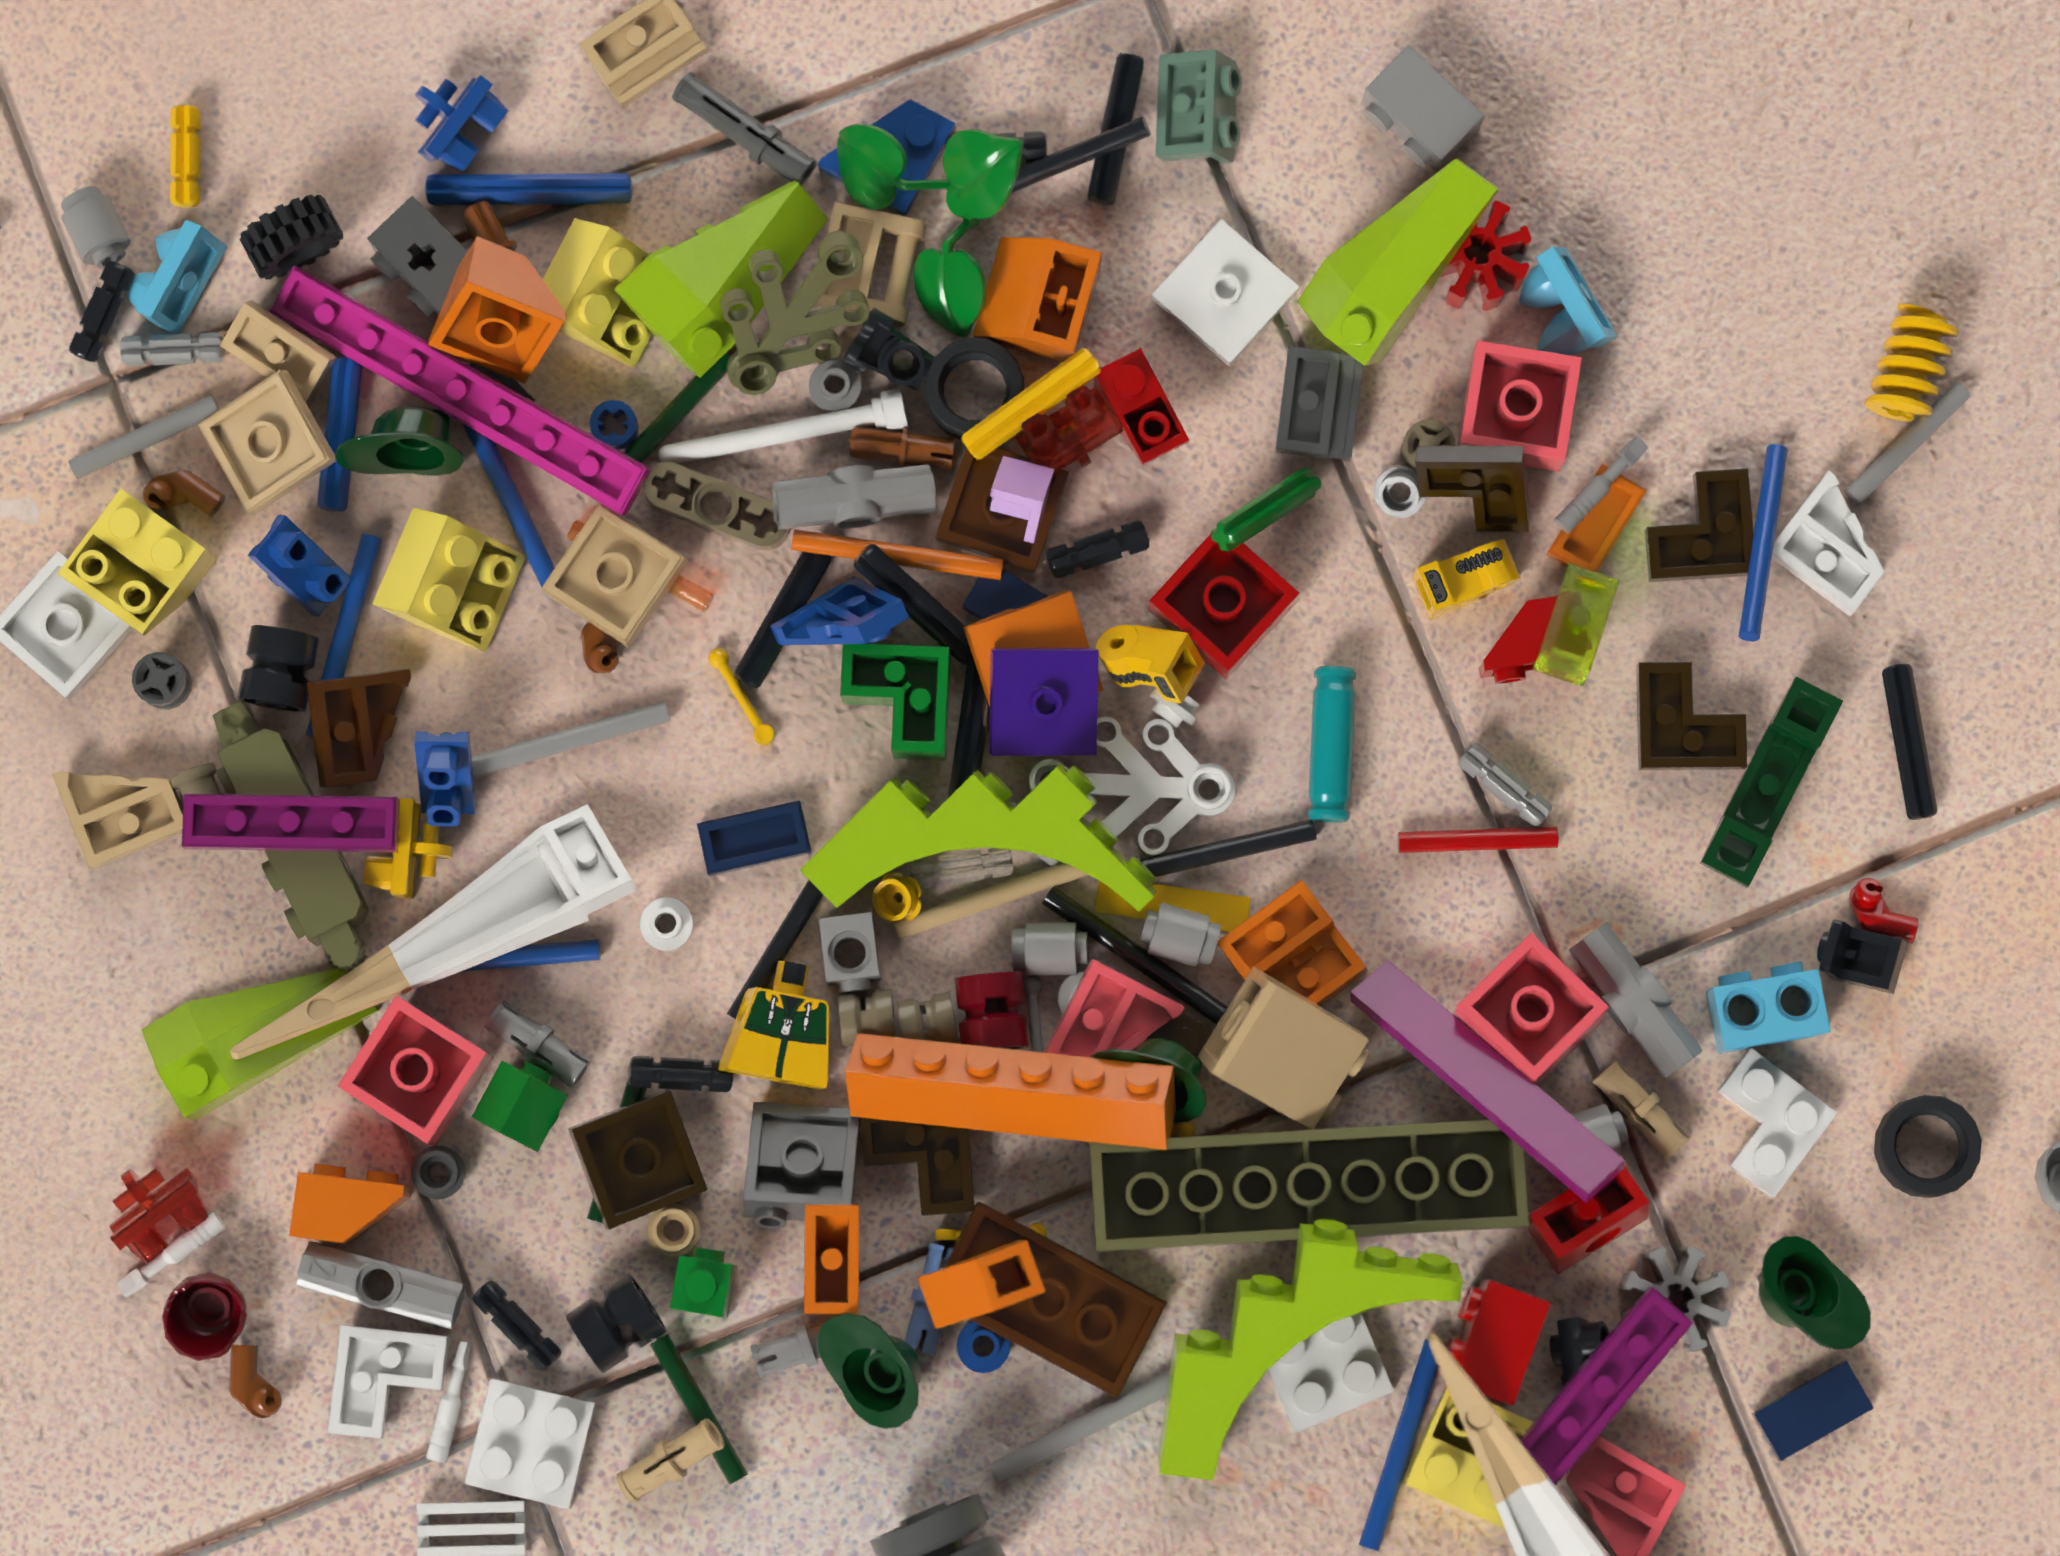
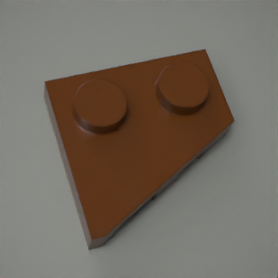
(352, 723)

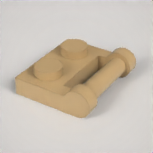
(868, 229)

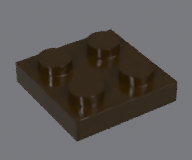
(637, 1159)

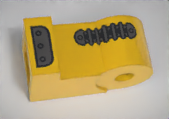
(1465, 577)
(1151, 658)

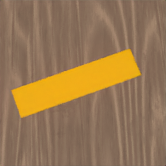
(1222, 908)

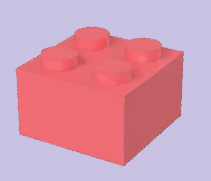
(1520, 401)
(1532, 1009)
(415, 1071)

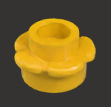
(886, 903)

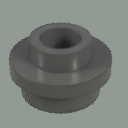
(421, 1172)

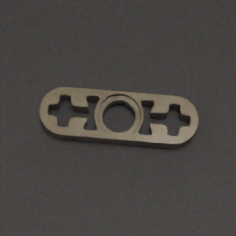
(674, 505)

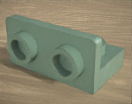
(1197, 106)

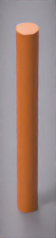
(901, 554)

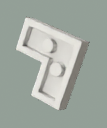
(1787, 1118)
(373, 1361)

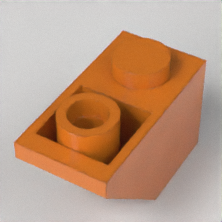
(341, 1207)
(981, 1284)

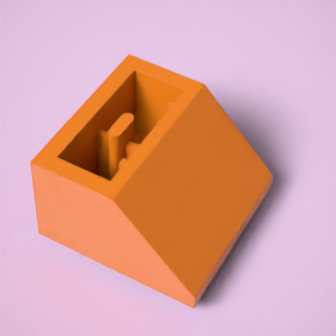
(1039, 296)

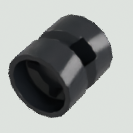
(278, 668)
(616, 1323)

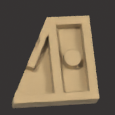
(119, 813)

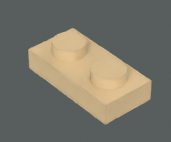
(273, 345)

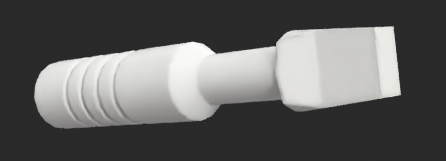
(173, 1254)
(449, 1407)

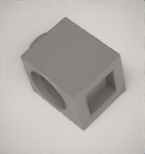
(846, 928)

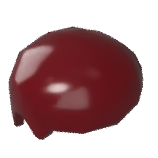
(204, 1316)

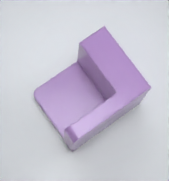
(1022, 492)

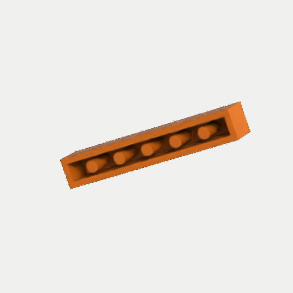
(1011, 1091)

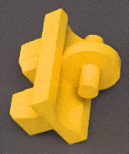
(399, 872)

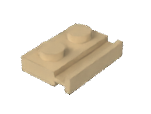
(642, 48)

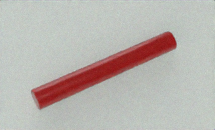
(1478, 839)

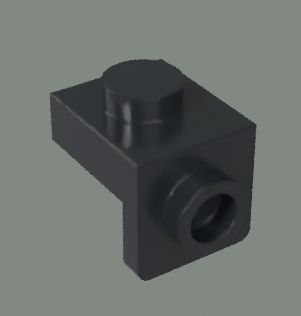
(1861, 957)

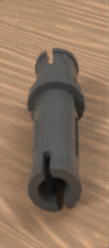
(761, 141)

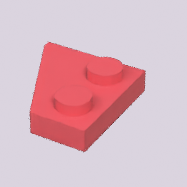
(1109, 1014)
(1623, 1496)

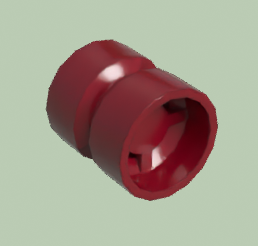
(998, 1030)

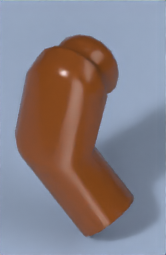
(182, 488)
(598, 649)
(248, 1386)

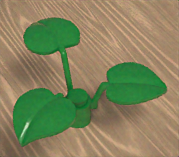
(978, 185)

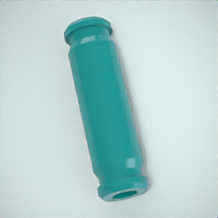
(1332, 744)

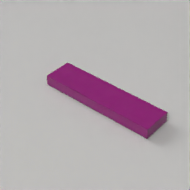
(290, 823)
(1604, 1383)

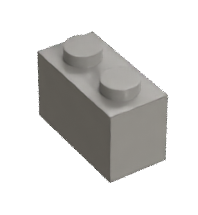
(1421, 110)

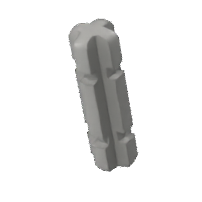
(171, 349)
(1505, 785)

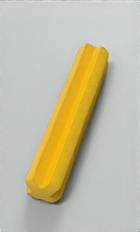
(1035, 399)

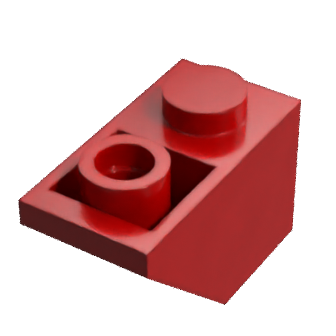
(1140, 407)
(1519, 643)

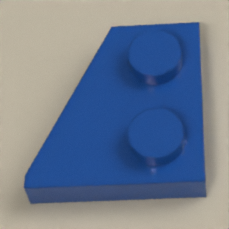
(922, 138)
(843, 615)

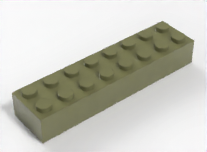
(1273, 1181)

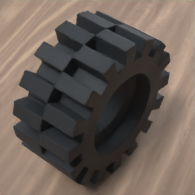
(291, 236)

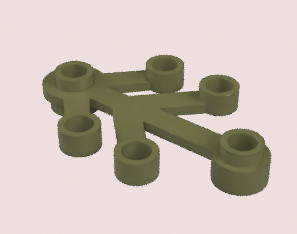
(794, 318)

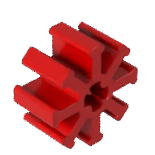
(1496, 262)

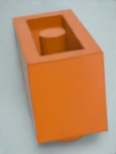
(831, 1259)

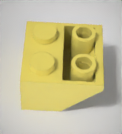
(583, 280)
(136, 564)
(449, 579)
(1447, 1464)

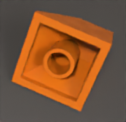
(497, 312)

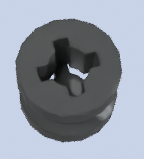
(155, 672)

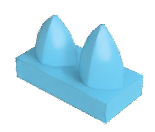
(187, 265)
(1582, 320)

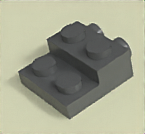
(798, 1160)

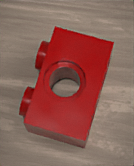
(1572, 1229)

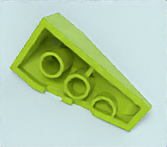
(1386, 271)
(682, 286)
(196, 1040)

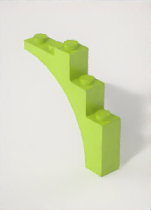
(977, 815)
(1268, 1319)

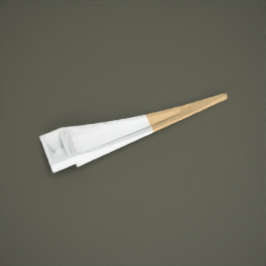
(523, 898)
(1527, 1500)

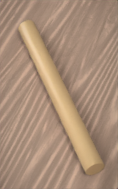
(988, 898)

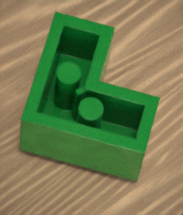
(912, 682)

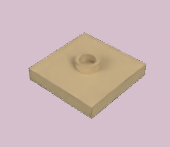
(267, 442)
(614, 575)

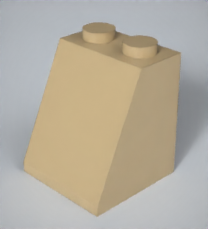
(1284, 1050)

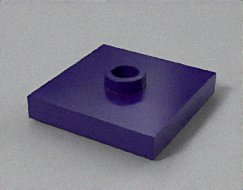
(1043, 701)

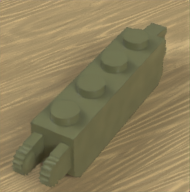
(317, 883)

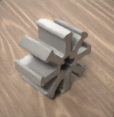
(1682, 1280)

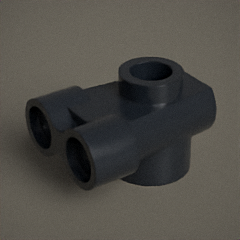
(875, 350)
(1575, 1344)

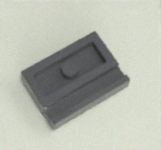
(1319, 404)

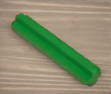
(1265, 509)

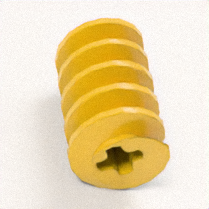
(1910, 363)

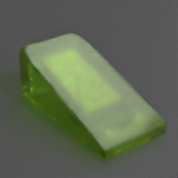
(1576, 625)

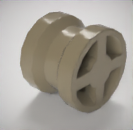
(1429, 434)

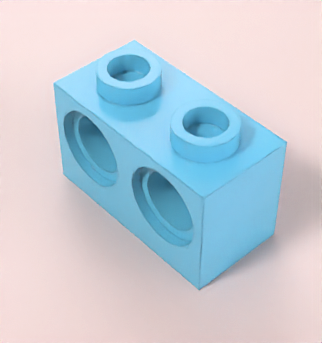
(1769, 1021)

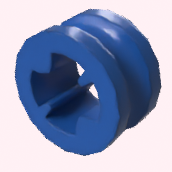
(614, 409)

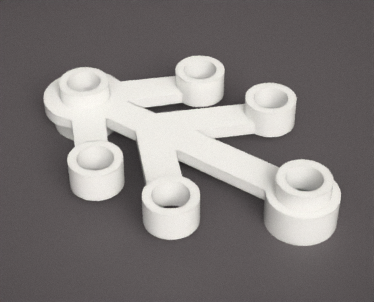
(1146, 786)

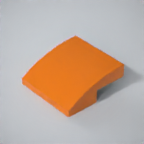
(1042, 624)
(1295, 945)

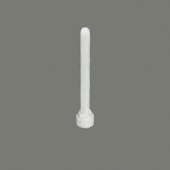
(884, 412)

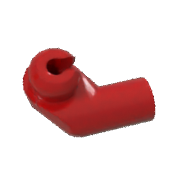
(1875, 915)

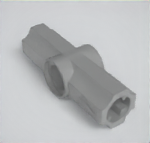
(853, 496)
(1635, 1000)
(348, 1275)

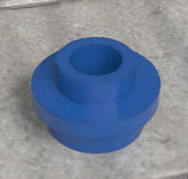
(971, 1359)

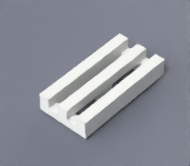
(519, 1528)

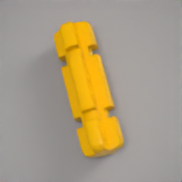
(185, 156)

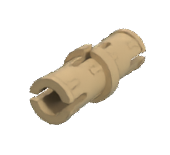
(1641, 1109)
(670, 1460)

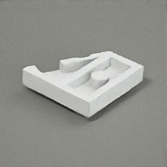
(1828, 548)

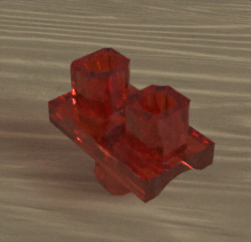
(1070, 431)
(137, 1226)

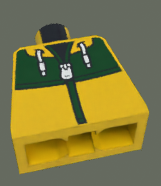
(781, 1033)

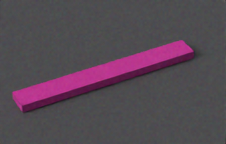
(460, 390)

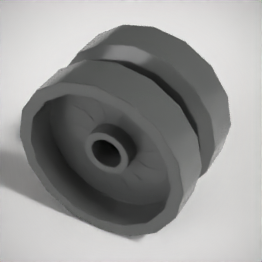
(939, 1532)

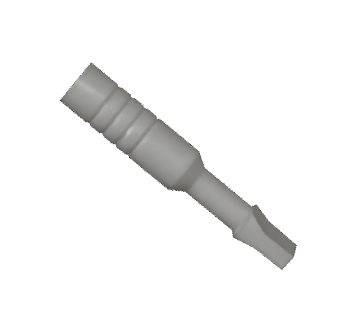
(1599, 486)

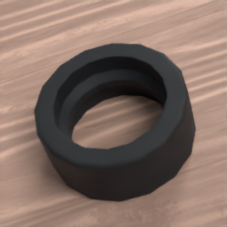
(955, 354)
(1966, 1132)

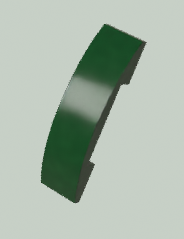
(1770, 781)

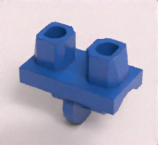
(473, 103)
(299, 566)
(445, 776)

